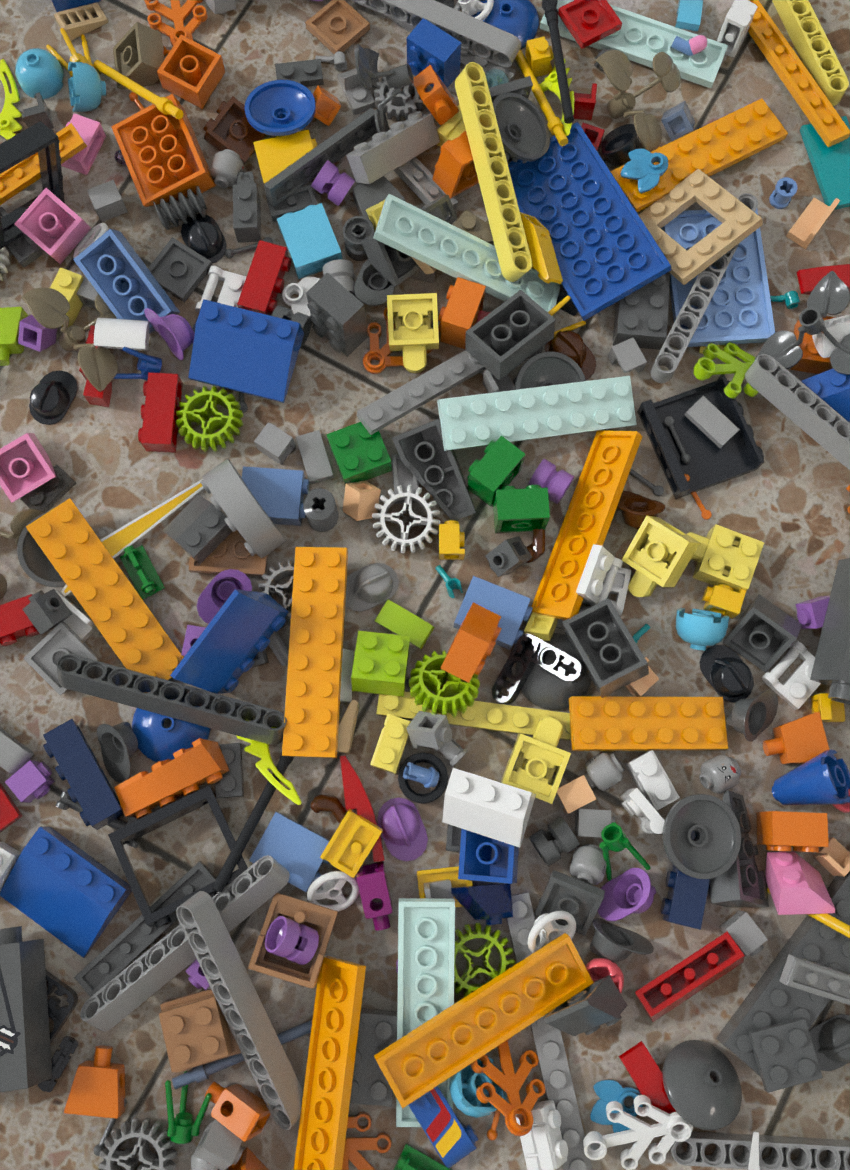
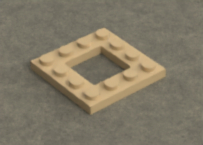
(736, 220)

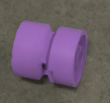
(332, 183)
(549, 478)
(291, 940)

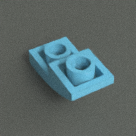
(689, 14)

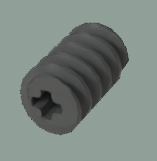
(181, 209)
(321, 509)

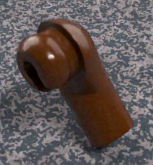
(537, 548)
(328, 803)

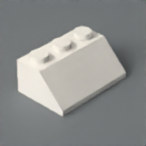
(487, 807)

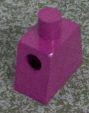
(374, 884)

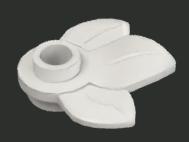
(299, 304)

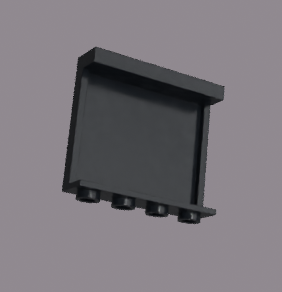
(708, 462)

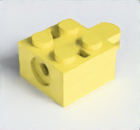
(413, 330)
(658, 555)
(726, 558)
(538, 761)

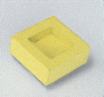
(541, 626)

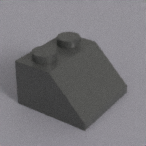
(198, 529)
(763, 633)
(589, 1009)

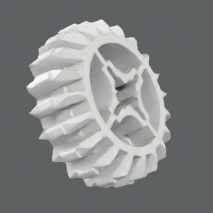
(394, 518)

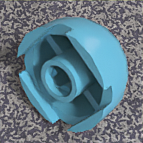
(39, 72)
(85, 87)
(701, 627)
(463, 1091)

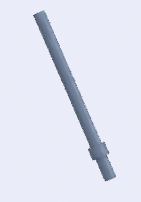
(202, 1072)

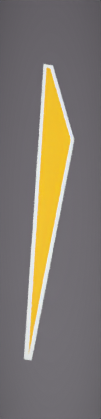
(134, 530)

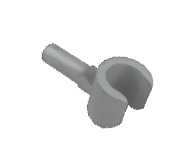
(338, 59)

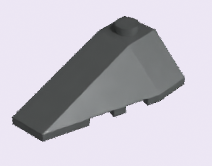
(395, 264)
(435, 469)
(742, 883)

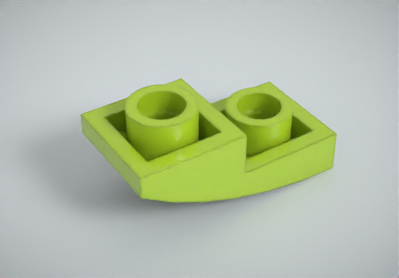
(404, 623)

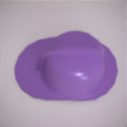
(173, 330)
(219, 591)
(402, 829)
(627, 895)

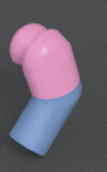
(691, 46)

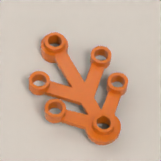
(176, 15)
(382, 354)
(511, 1083)
(353, 1144)

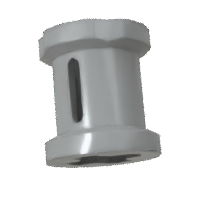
(452, 751)

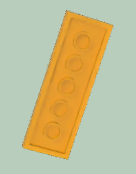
(647, 723)

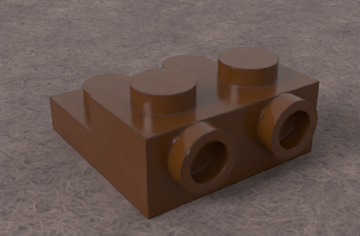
(232, 130)

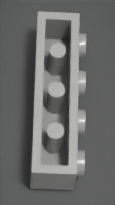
(393, 148)

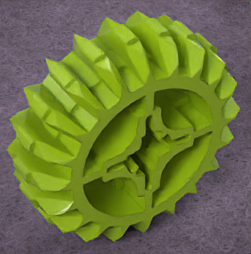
(191, 413)
(450, 699)
(485, 950)

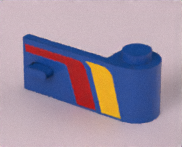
(443, 1128)

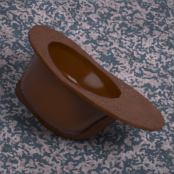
(572, 345)
(637, 507)

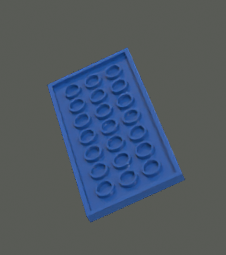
(591, 223)

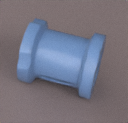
(783, 192)

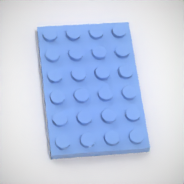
(742, 302)

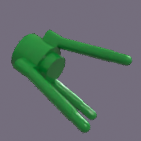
(616, 841)
(183, 1126)

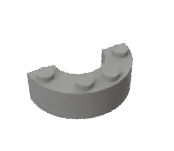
(242, 509)

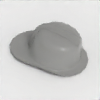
(370, 586)

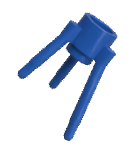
(145, 364)

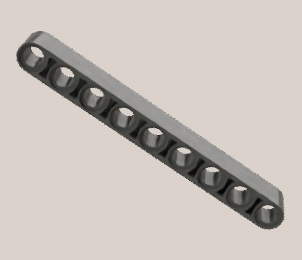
(80, 673)

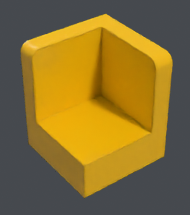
(829, 710)

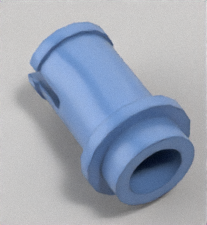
(428, 777)

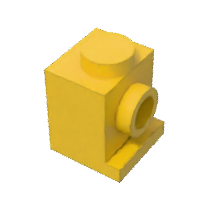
(538, 55)
(450, 541)
(723, 600)

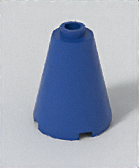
(815, 782)

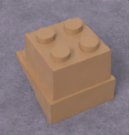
(302, 912)
(195, 1031)

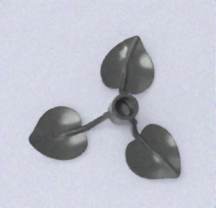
(396, 78)
(827, 297)

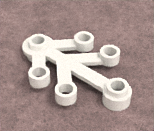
(640, 1132)

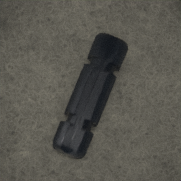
(59, 1062)

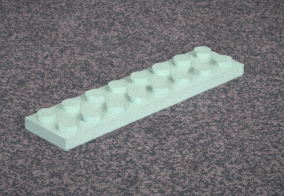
(645, 37)
(455, 252)
(536, 412)
(424, 972)

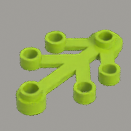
(706, 367)

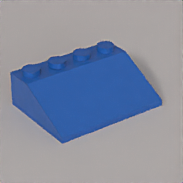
(244, 350)
(231, 642)
(64, 890)

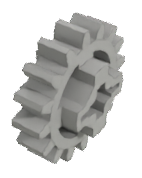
(401, 104)

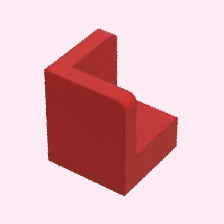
(585, 104)

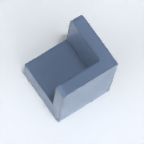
(678, 121)

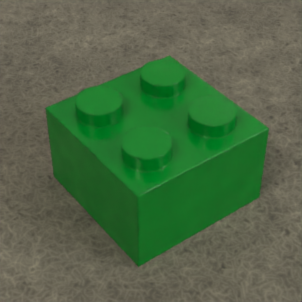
(359, 453)
(495, 469)
(521, 509)

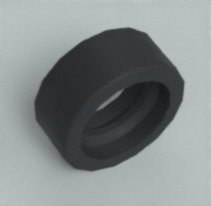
(442, 782)

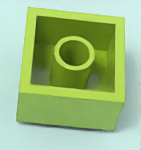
(380, 663)

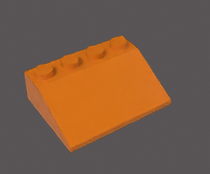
(162, 154)

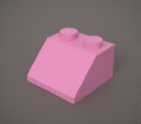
(53, 225)
(24, 466)
(796, 885)

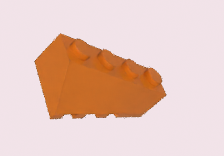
(172, 778)

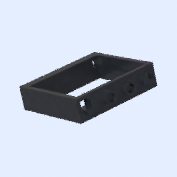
(20, 147)
(156, 820)

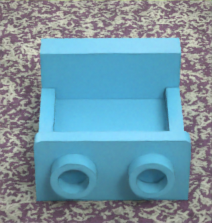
(309, 239)

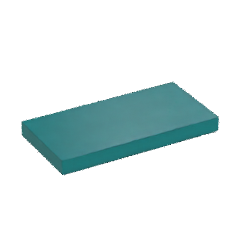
(829, 165)

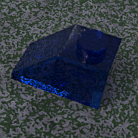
(486, 901)

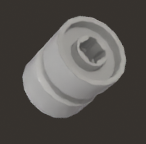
(343, 272)

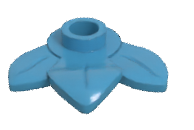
(643, 170)
(610, 1091)

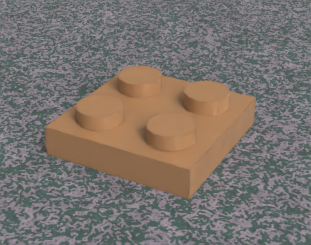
(337, 25)

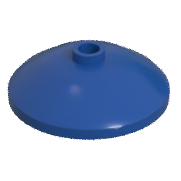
(519, 20)
(280, 107)
(161, 742)

